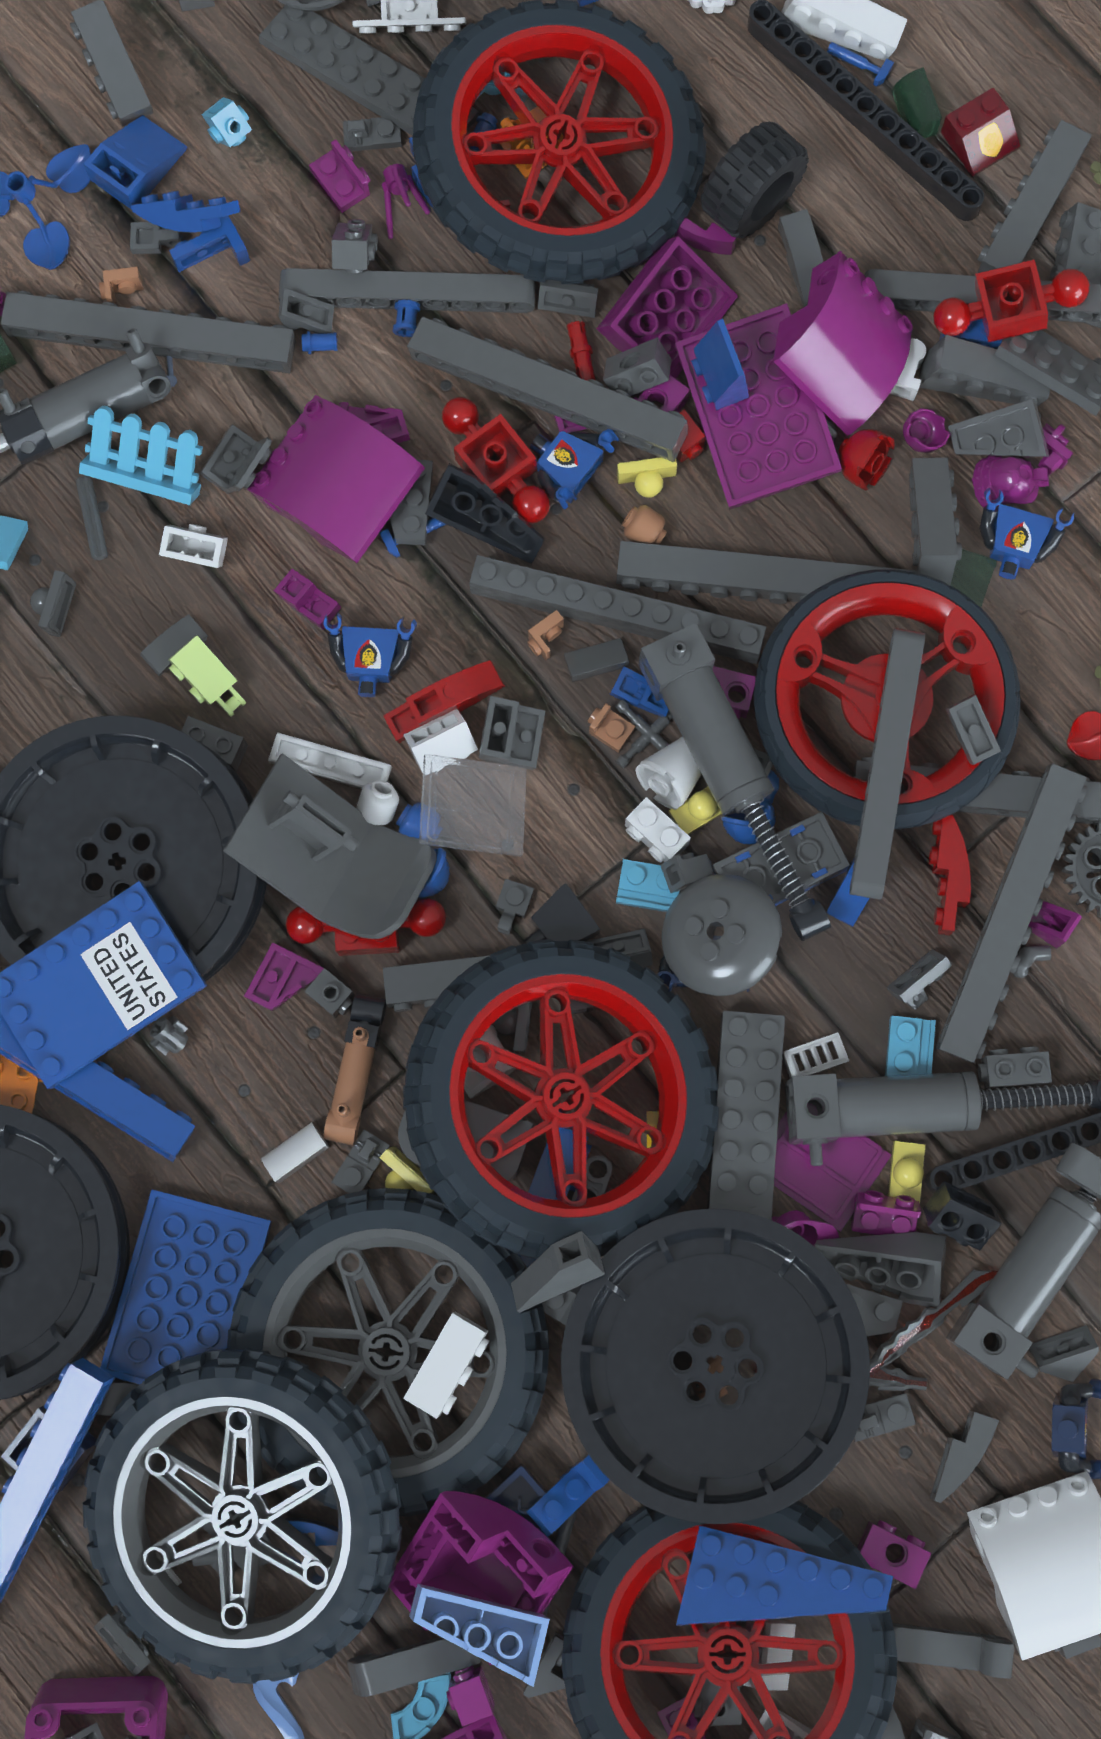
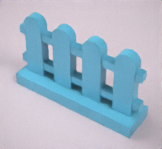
(138, 473)

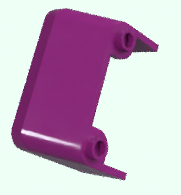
(139, 1697)

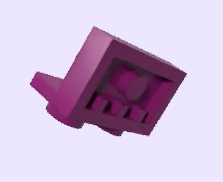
(341, 177)
(885, 1214)

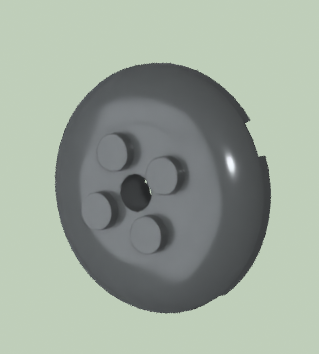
(743, 951)

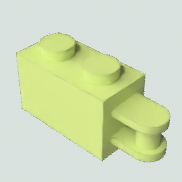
(205, 675)

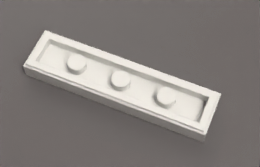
(329, 762)

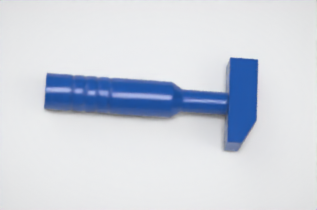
(861, 62)
(390, 543)

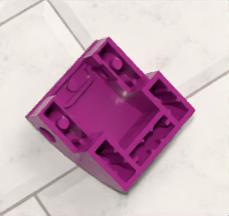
(844, 344)
(336, 478)
(481, 1553)

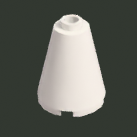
(670, 774)

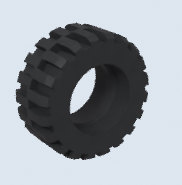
(754, 179)

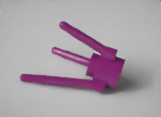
(398, 183)

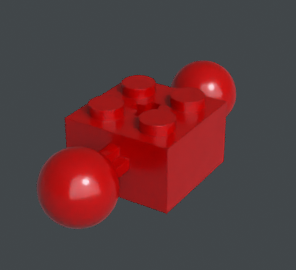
(1028, 306)
(498, 441)
(424, 919)

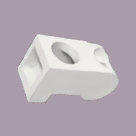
(907, 385)

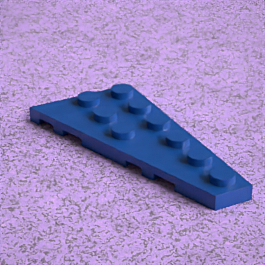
(762, 1581)

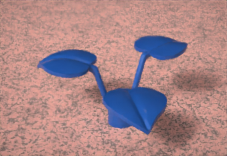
(49, 243)

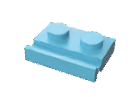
(644, 886)
(910, 1046)

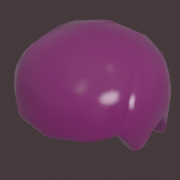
(925, 431)

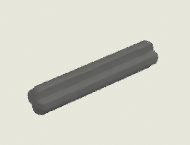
(91, 518)

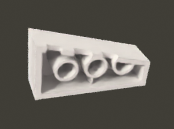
(849, 23)

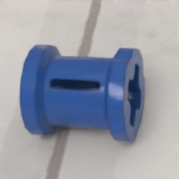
(406, 317)

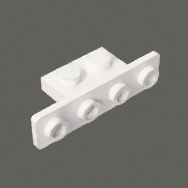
(409, 13)

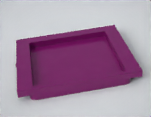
(828, 1189)

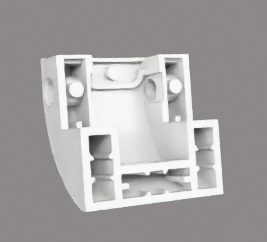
(1044, 1562)

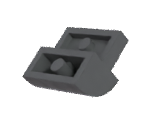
(511, 733)

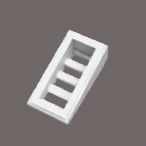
(792, 1067)

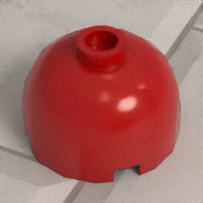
(865, 457)

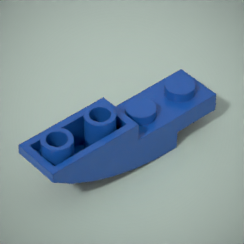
(183, 213)

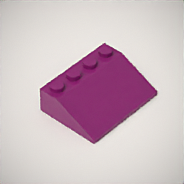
(668, 300)

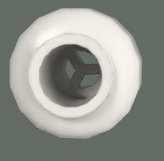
(378, 802)

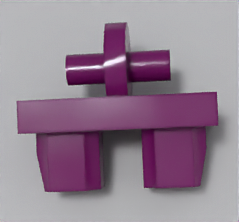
(1056, 447)

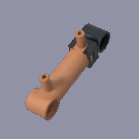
(360, 1046)

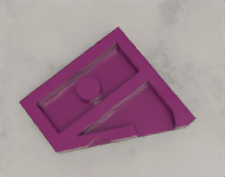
(387, 421)
(280, 977)

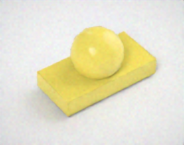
(646, 474)
(696, 811)
(906, 1170)
(404, 1173)

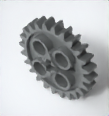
(1080, 867)

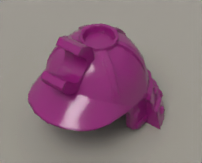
(1012, 476)

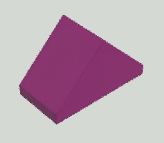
(1054, 924)

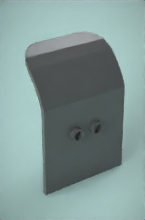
(328, 855)

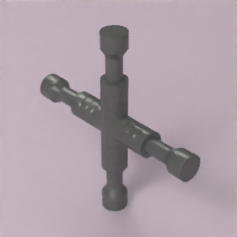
(648, 732)

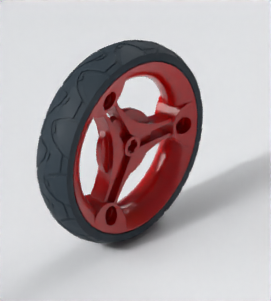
(878, 594)

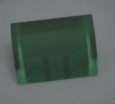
(917, 103)

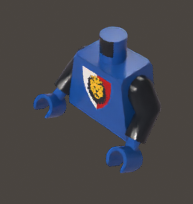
(570, 461)
(1018, 536)
(369, 653)

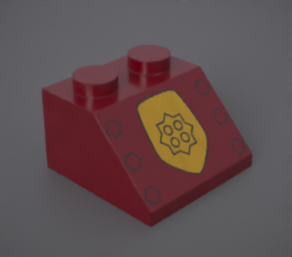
(981, 132)

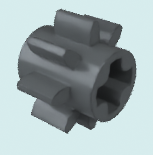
(168, 1035)

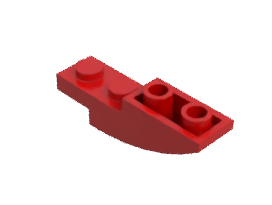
(444, 696)
(951, 860)

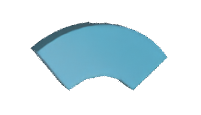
(423, 1711)

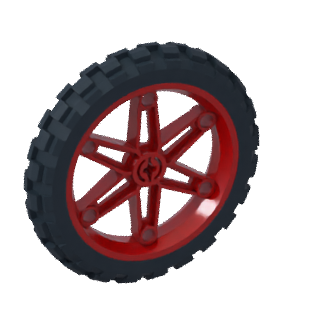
(524, 244)
(439, 1122)
(646, 1546)

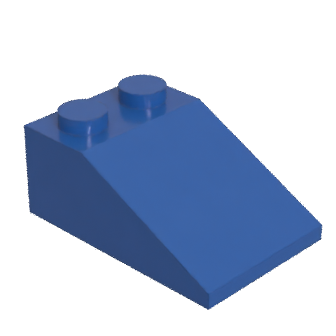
(720, 368)

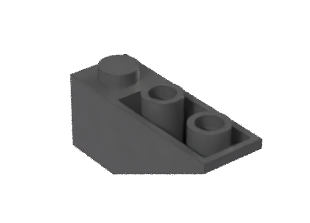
(558, 1270)

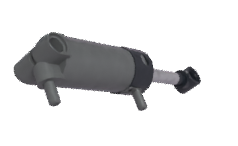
(62, 413)

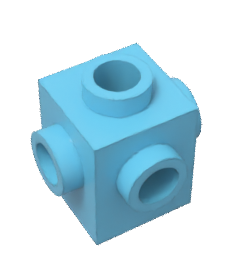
(227, 122)

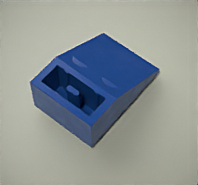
(133, 160)

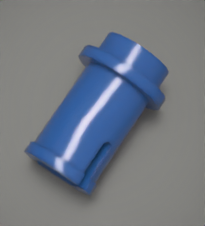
(485, 123)
(319, 342)

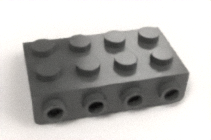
(1080, 243)
(1055, 367)

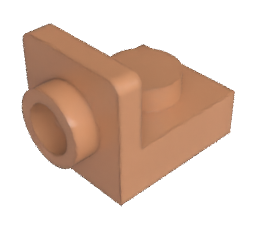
(120, 281)
(546, 629)
(610, 727)

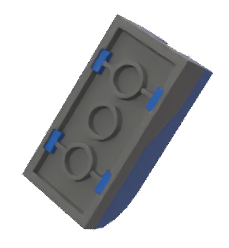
(810, 848)

